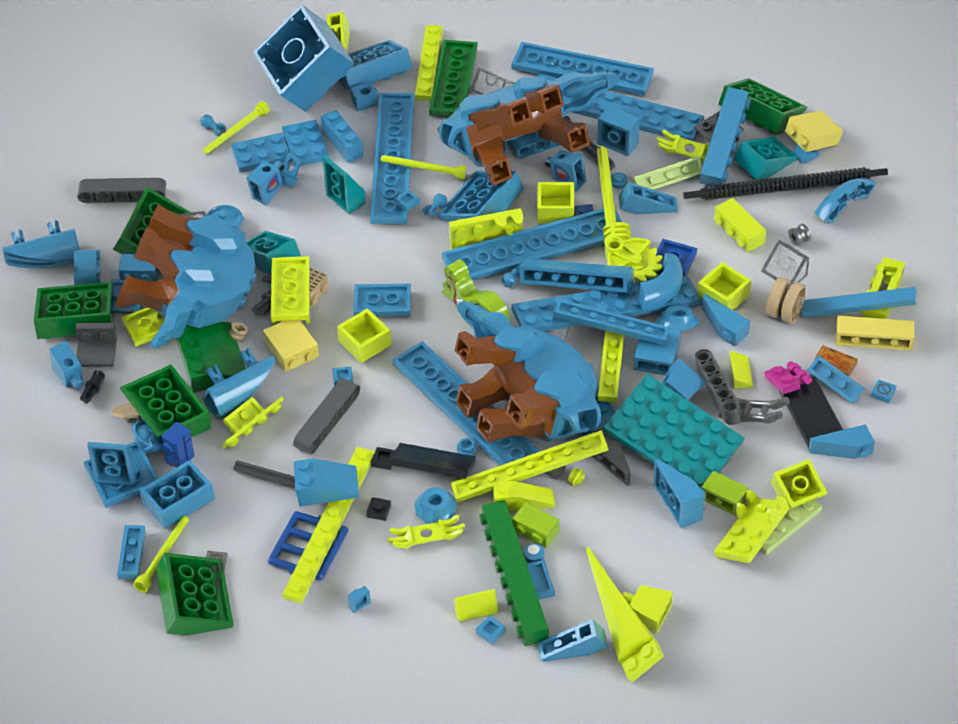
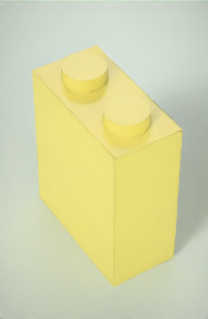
(813, 131)
(291, 344)

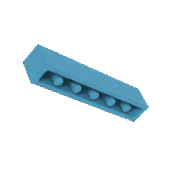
(724, 137)
(577, 275)

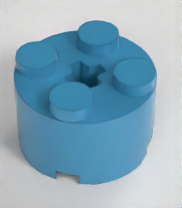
(86, 266)

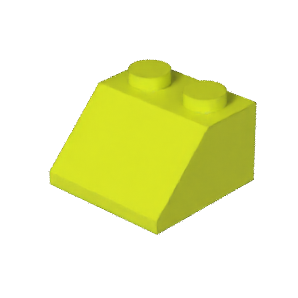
(798, 484)

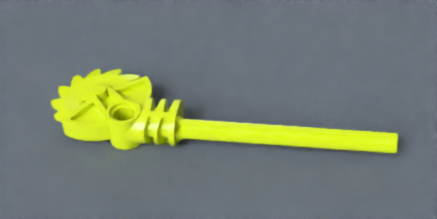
(619, 246)

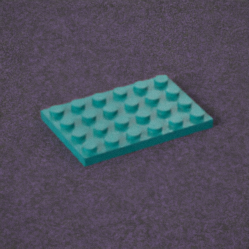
(674, 430)

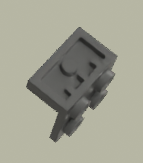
(96, 344)

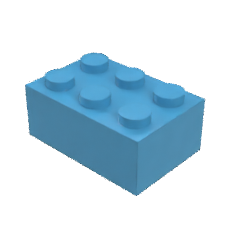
(177, 494)

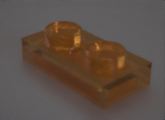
(838, 359)

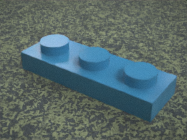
(835, 379)
(131, 551)

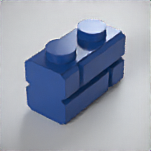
(177, 445)

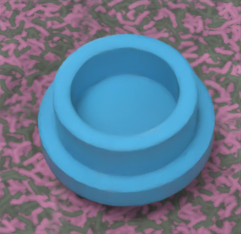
(619, 180)
(466, 446)

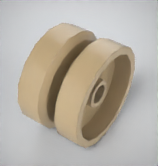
(785, 300)

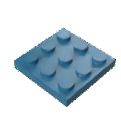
(116, 493)

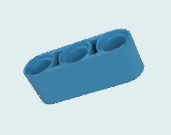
(528, 145)

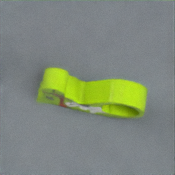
(461, 288)

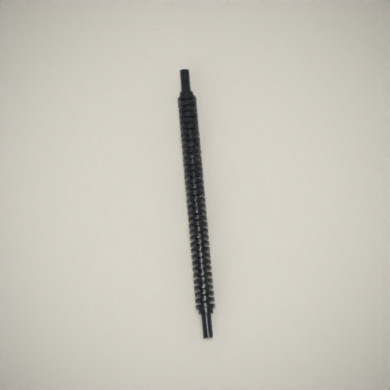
(783, 184)

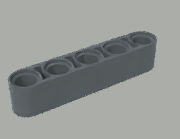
(118, 189)
(718, 387)
(326, 416)

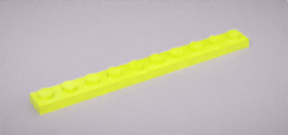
(324, 534)

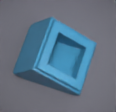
(805, 157)

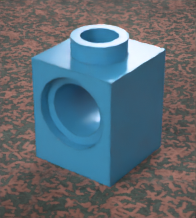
(364, 96)

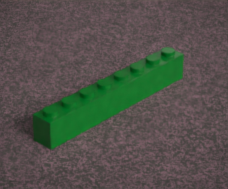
(514, 573)

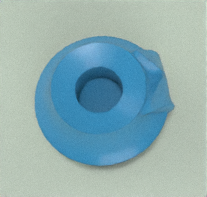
(227, 215)
(678, 318)
(145, 438)
(435, 505)

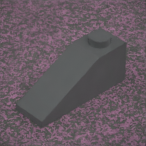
(614, 459)

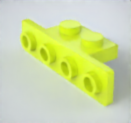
(246, 417)

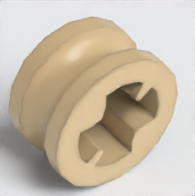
(238, 331)

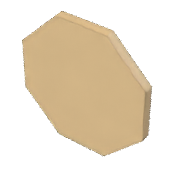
(126, 411)

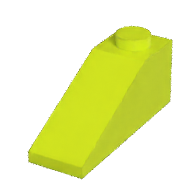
(340, 26)
(518, 493)

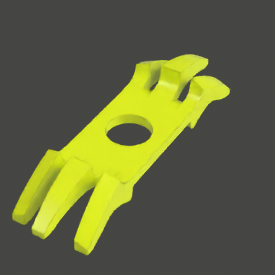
(678, 144)
(440, 530)

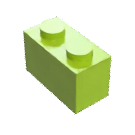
(724, 492)
(536, 525)

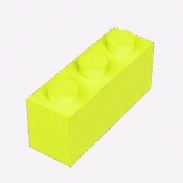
(740, 225)

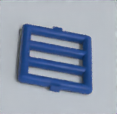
(289, 530)

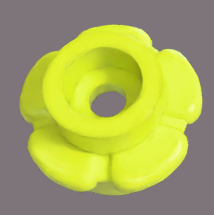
(576, 476)

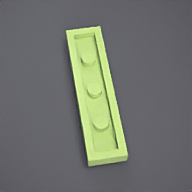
(670, 173)
(790, 523)

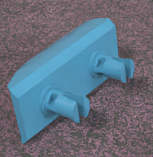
(42, 252)
(234, 391)

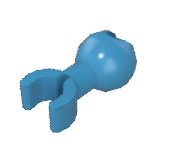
(208, 121)
(438, 201)
(509, 279)

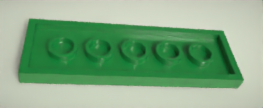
(453, 76)

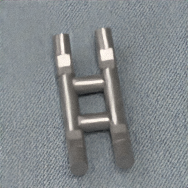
(762, 416)

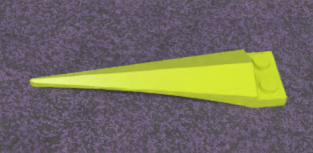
(632, 640)

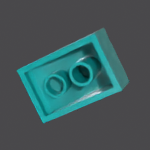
(764, 157)
(341, 187)
(269, 246)

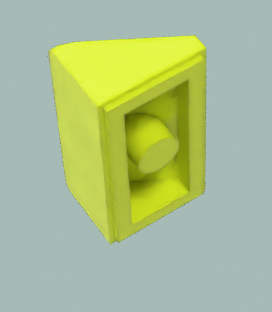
(740, 370)
(476, 605)

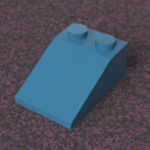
(113, 463)
(324, 481)
(679, 494)

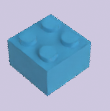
(618, 130)

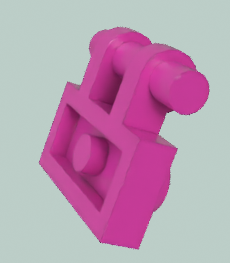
(787, 379)

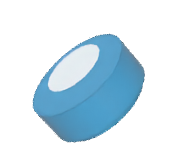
(533, 553)

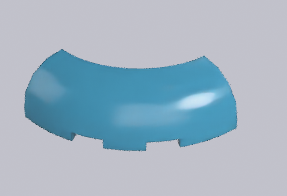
(838, 198)
(666, 286)

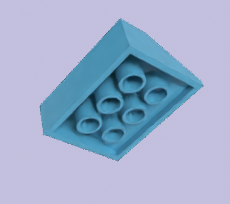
(377, 63)
(481, 198)

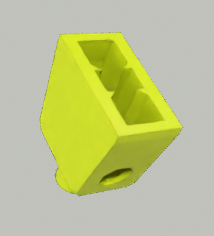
(650, 605)

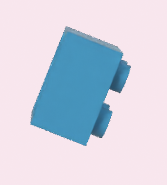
(303, 58)

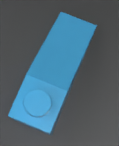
(645, 200)
(726, 322)
(847, 443)
(574, 642)

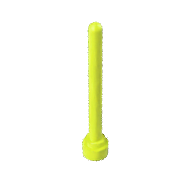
(260, 110)
(458, 172)
(144, 581)

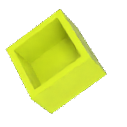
(555, 201)
(725, 286)
(364, 335)

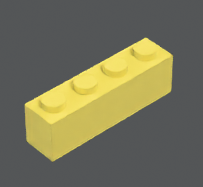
(875, 333)

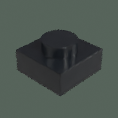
(382, 458)
(378, 509)

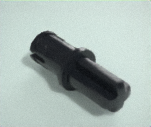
(92, 386)

